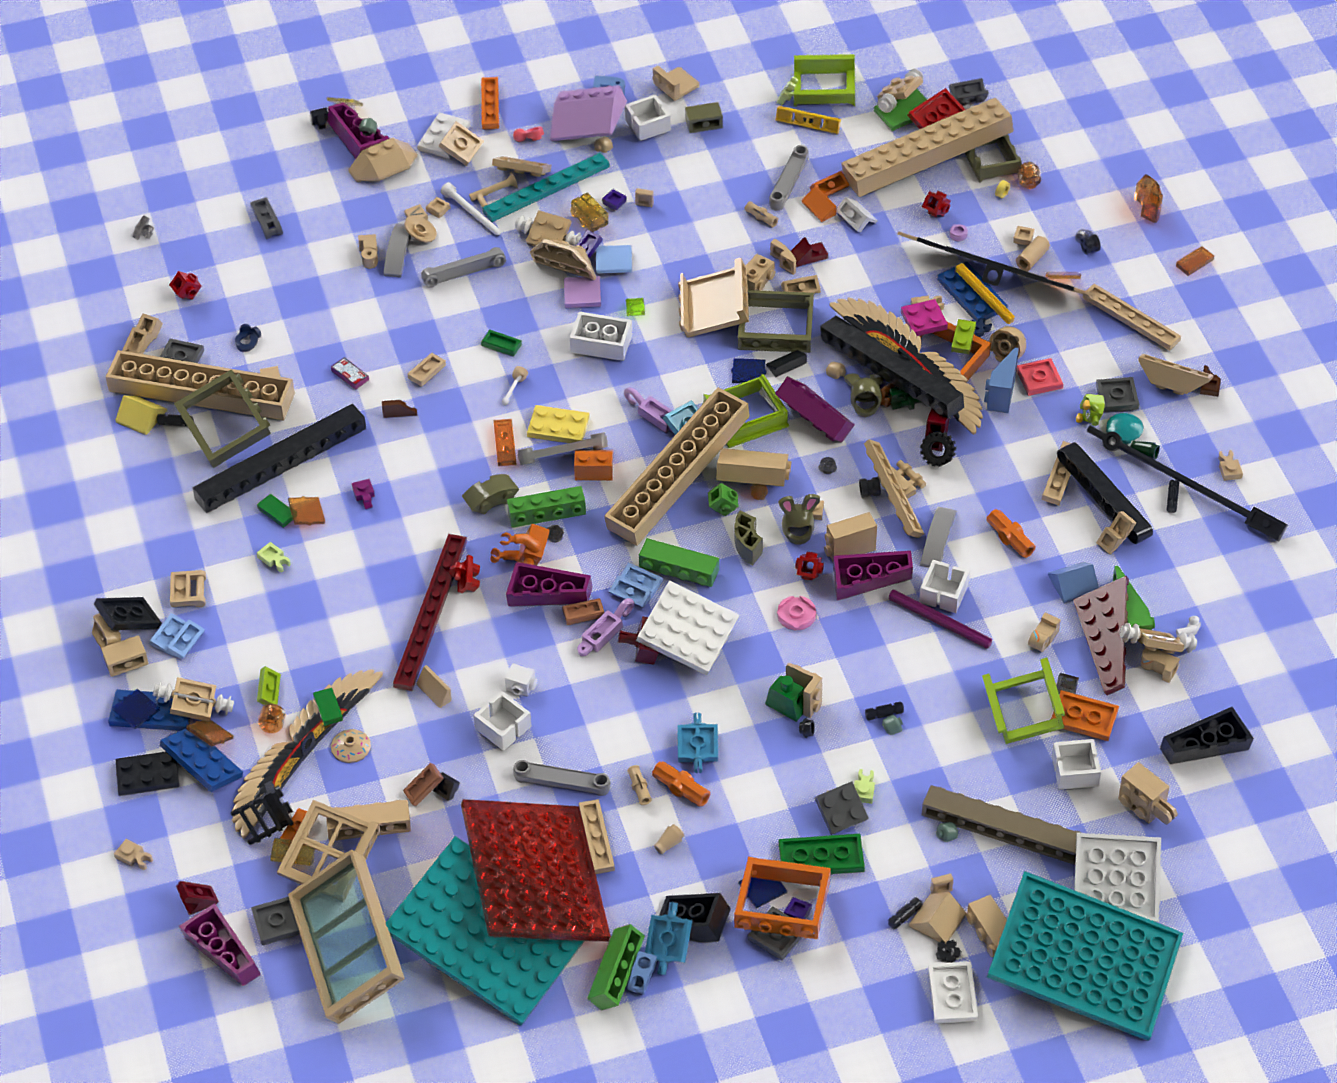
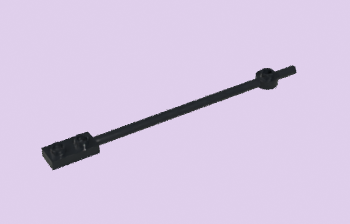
(1255, 518)

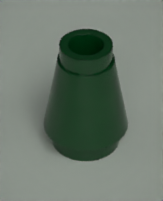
(1147, 448)

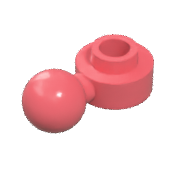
(533, 133)

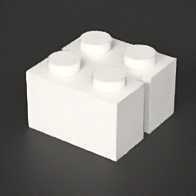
(647, 117)
(940, 591)
(506, 720)
(1076, 764)

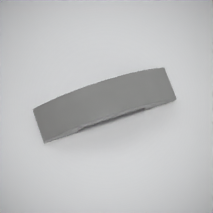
(396, 251)
(938, 535)

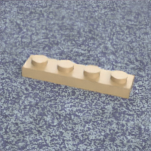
(1057, 482)
(597, 836)

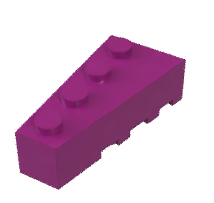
(346, 125)
(814, 409)
(870, 571)
(546, 586)
(218, 941)

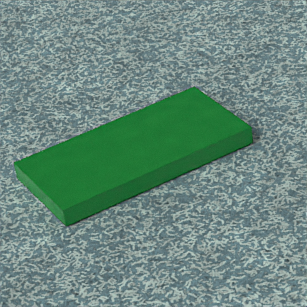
(835, 852)

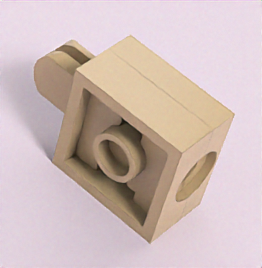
(1146, 795)

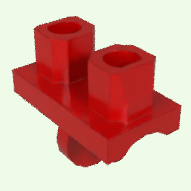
(464, 574)

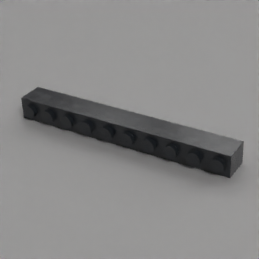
(892, 367)
(279, 458)

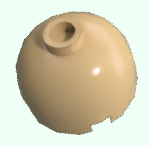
(1005, 340)

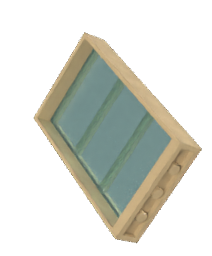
(345, 936)

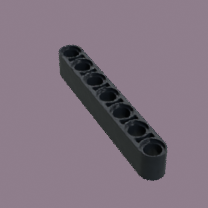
(1102, 489)

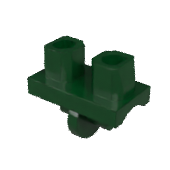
(901, 399)

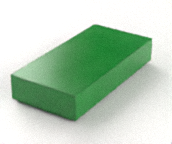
(501, 343)
(275, 510)
(328, 706)

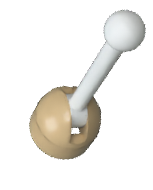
(519, 375)

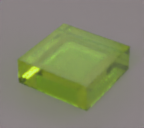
(635, 306)

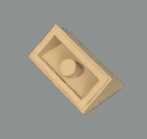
(806, 284)
(434, 687)

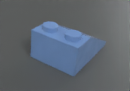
(1002, 384)

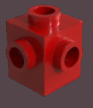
(936, 203)
(185, 285)
(803, 569)

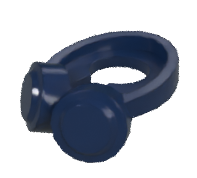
(245, 330)

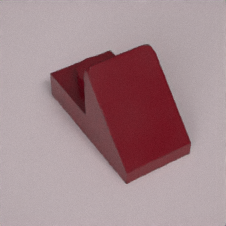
(806, 253)
(196, 896)

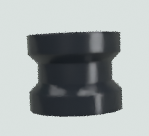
(1090, 244)

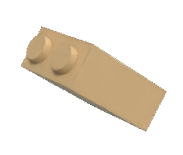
(851, 536)

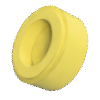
(1002, 189)

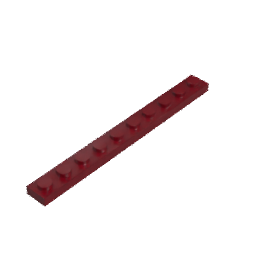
(429, 613)

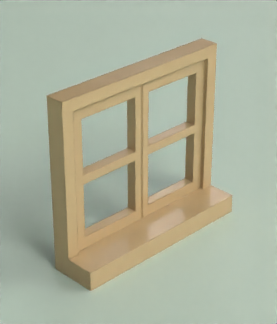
(365, 844)

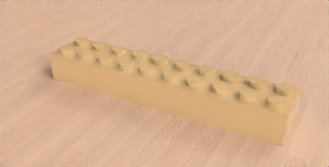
(927, 147)
(175, 379)
(677, 466)

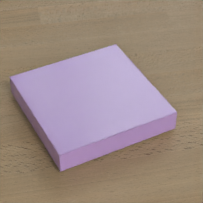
(582, 292)

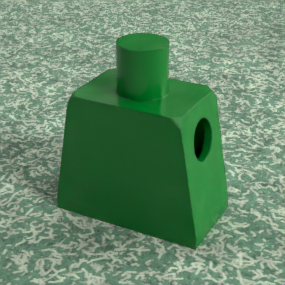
(786, 697)

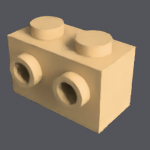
(759, 272)
(124, 656)

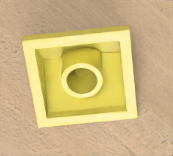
(138, 414)

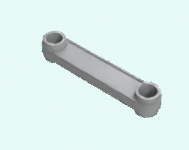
(788, 177)
(462, 267)
(528, 456)
(561, 777)

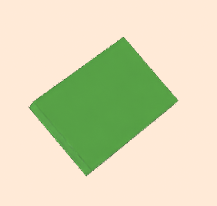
(898, 116)

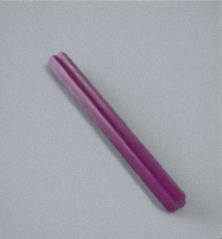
(940, 619)

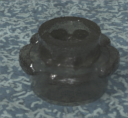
(827, 465)
(555, 534)

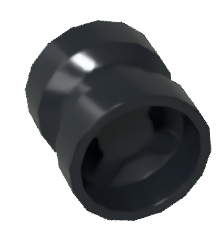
(870, 487)

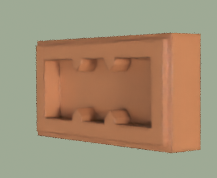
(583, 611)
(423, 784)

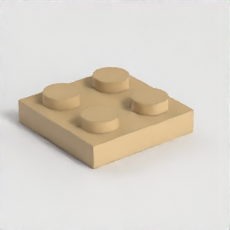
(461, 143)

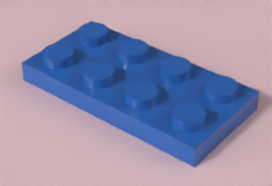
(966, 295)
(161, 720)
(201, 760)

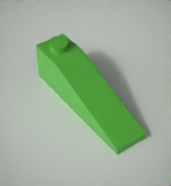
(1136, 608)

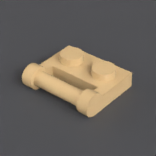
(181, 588)

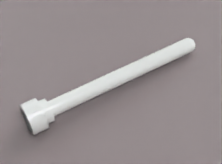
(449, 191)

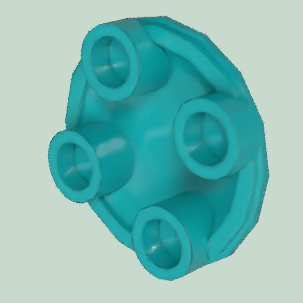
(1126, 425)

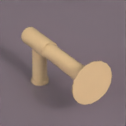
(479, 195)

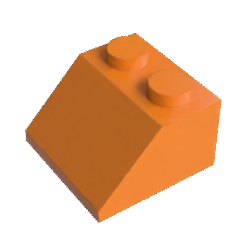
(593, 464)

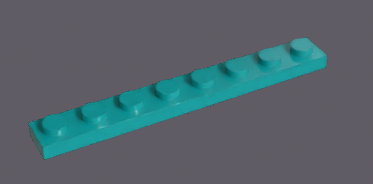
(546, 187)

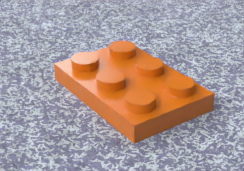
(1088, 715)

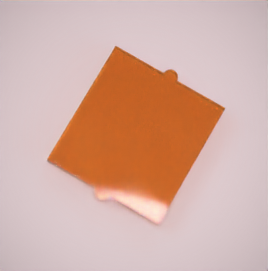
(1063, 275)
(306, 510)
(210, 732)

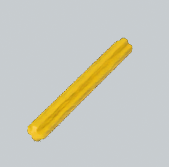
(985, 293)

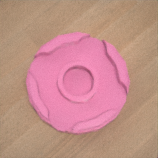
(796, 613)

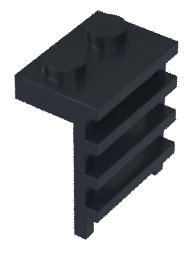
(275, 806)

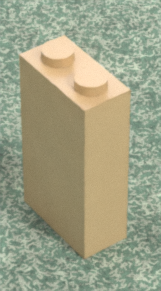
(753, 467)

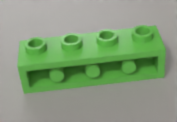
(546, 506)
(679, 562)
(616, 967)

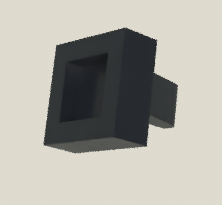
(319, 117)
(447, 787)

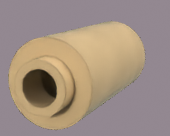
(1032, 253)

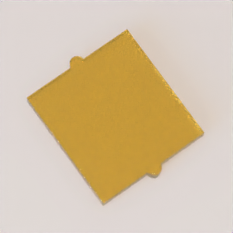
(350, 102)

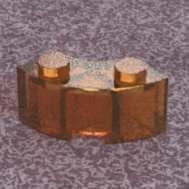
(1150, 198)

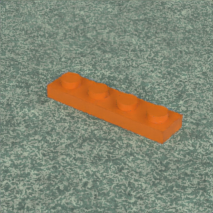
(490, 102)

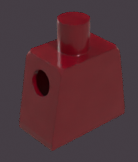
(936, 422)

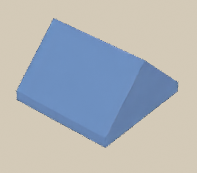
(1074, 581)

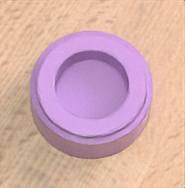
(958, 232)

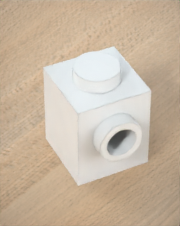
(520, 680)

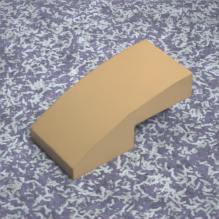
(782, 253)
(1115, 534)

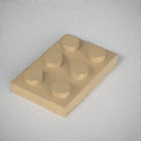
(521, 166)

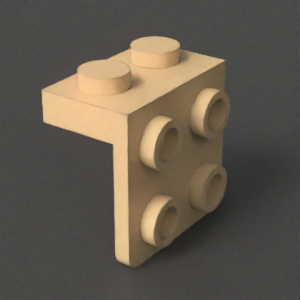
(674, 83)
(813, 688)

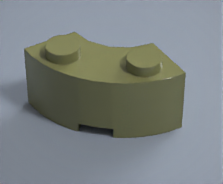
(486, 495)
(747, 541)

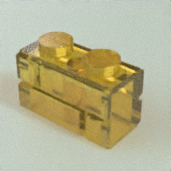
(589, 212)

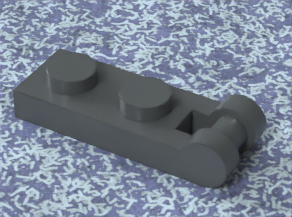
(266, 217)

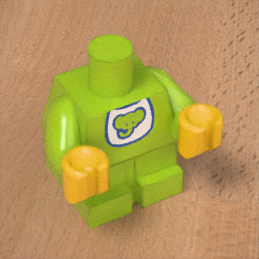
(1092, 408)

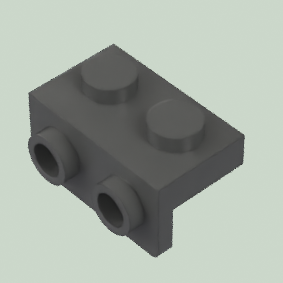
(969, 91)

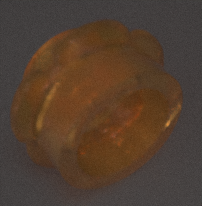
(758, 491)

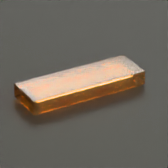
(504, 442)

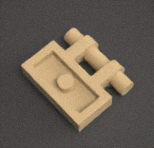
(915, 478)

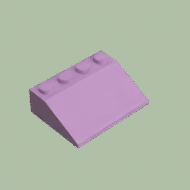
(586, 113)

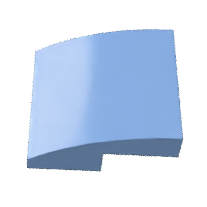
(614, 259)
(636, 584)
(176, 636)

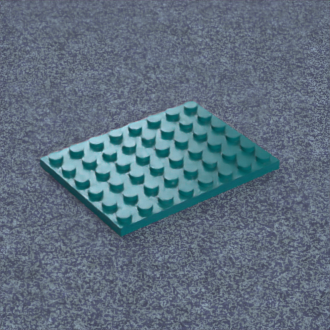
(448, 929)
(1085, 955)

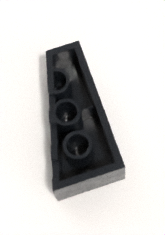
(1207, 738)

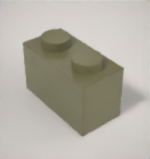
(703, 117)

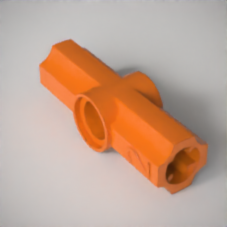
(1010, 533)
(681, 783)

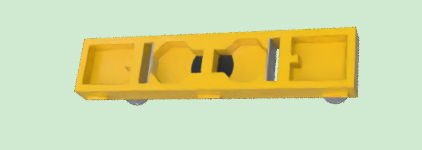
(808, 119)

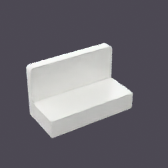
(855, 214)

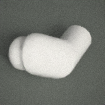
(1192, 627)

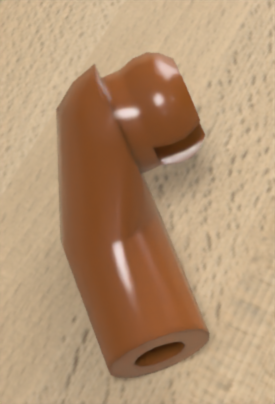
(885, 392)

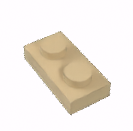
(426, 369)

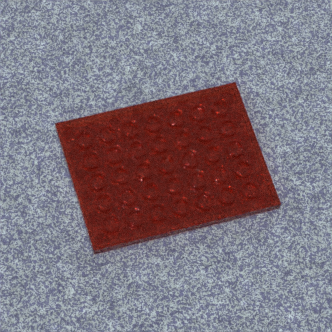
(534, 871)

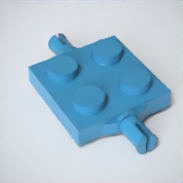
(697, 742)
(668, 938)

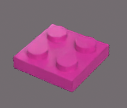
(924, 317)

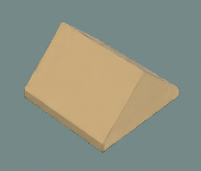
(938, 917)

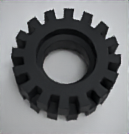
(927, 448)

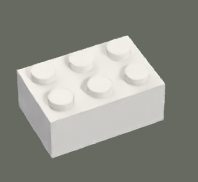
(601, 336)

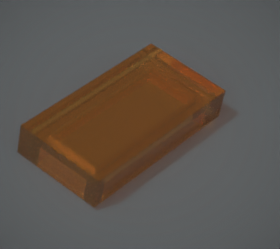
(1195, 260)

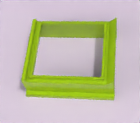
(825, 65)
(762, 425)
(1034, 729)

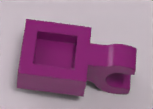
(363, 491)

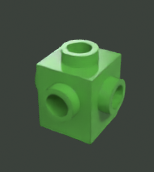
(723, 499)

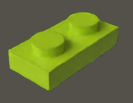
(963, 336)
(268, 686)

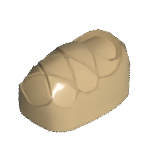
(103, 633)

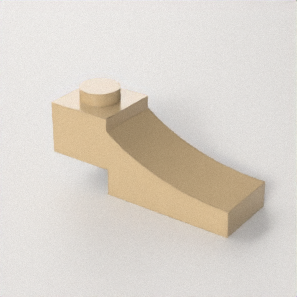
(143, 334)

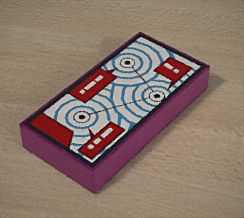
(350, 373)

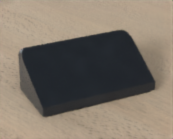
(787, 363)

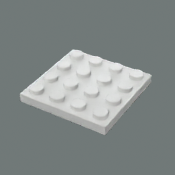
(688, 628)
(1120, 871)

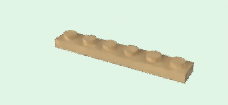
(1132, 317)
(891, 484)

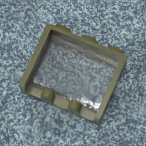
(994, 159)

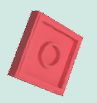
(1039, 377)

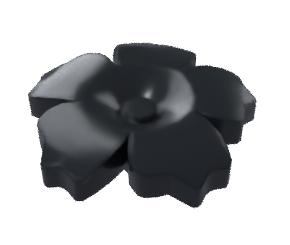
(948, 951)

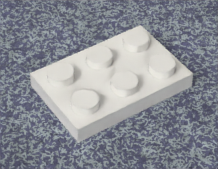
(436, 133)
(952, 992)

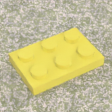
(558, 424)

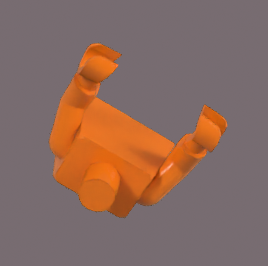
(531, 547)

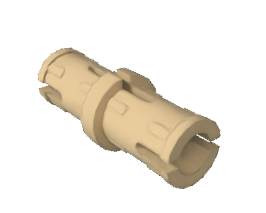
(769, 219)
(639, 785)

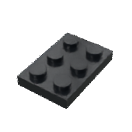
(127, 613)
(146, 773)

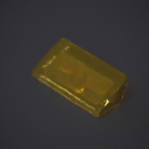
(281, 846)

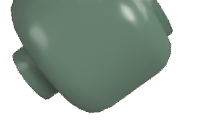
(368, 125)
(892, 724)
(947, 831)

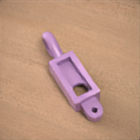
(649, 409)
(607, 626)

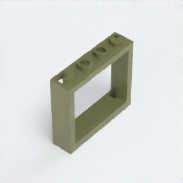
(772, 341)
(237, 445)

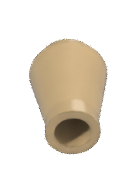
(670, 838)

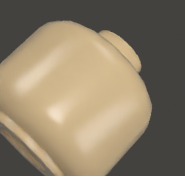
(603, 144)
(835, 370)

